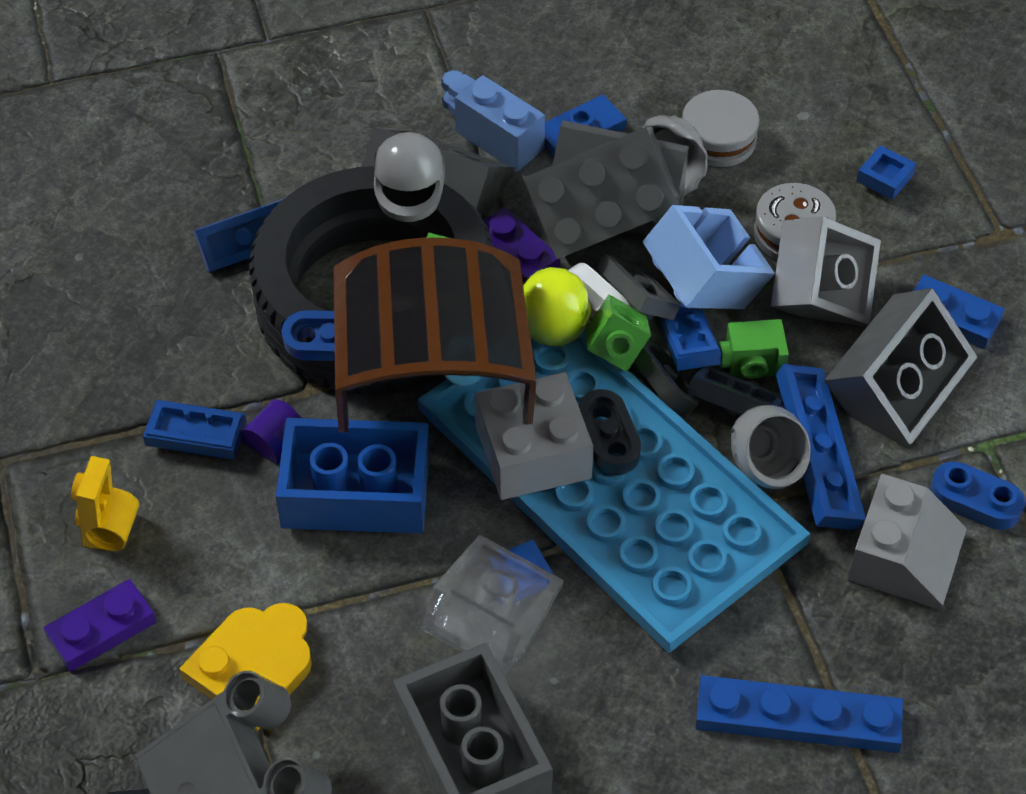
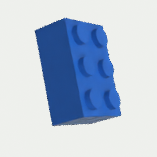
(353, 478)

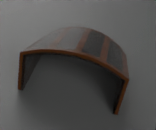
(430, 313)

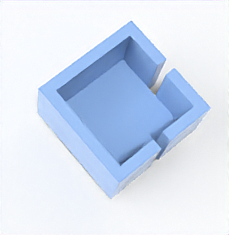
(695, 253)

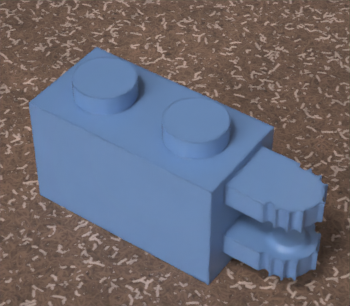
(494, 118)

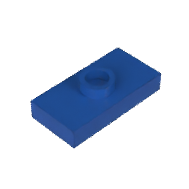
(596, 113)
(690, 339)
(194, 429)

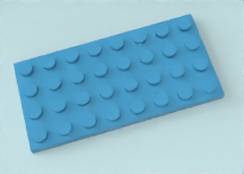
(662, 540)

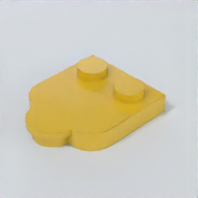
(254, 641)

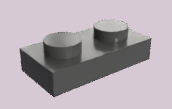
(638, 287)

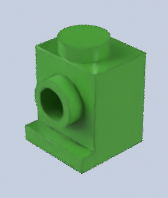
(754, 349)

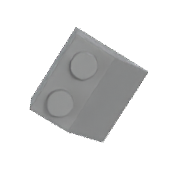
(825, 271)
(907, 543)

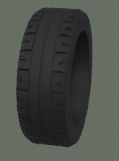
(327, 216)

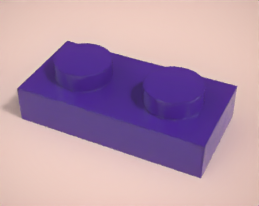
(517, 239)
(100, 625)

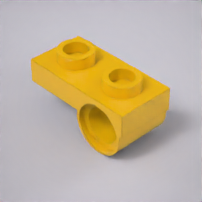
(102, 511)

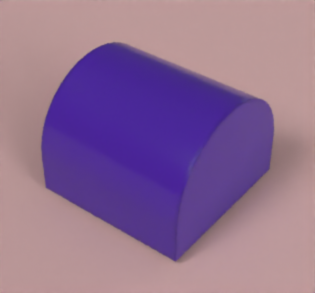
(267, 430)

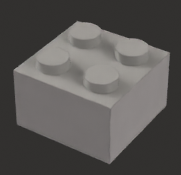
(539, 454)

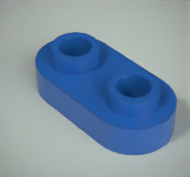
(310, 324)
(977, 494)

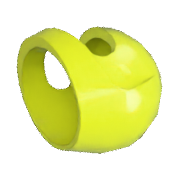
(556, 306)

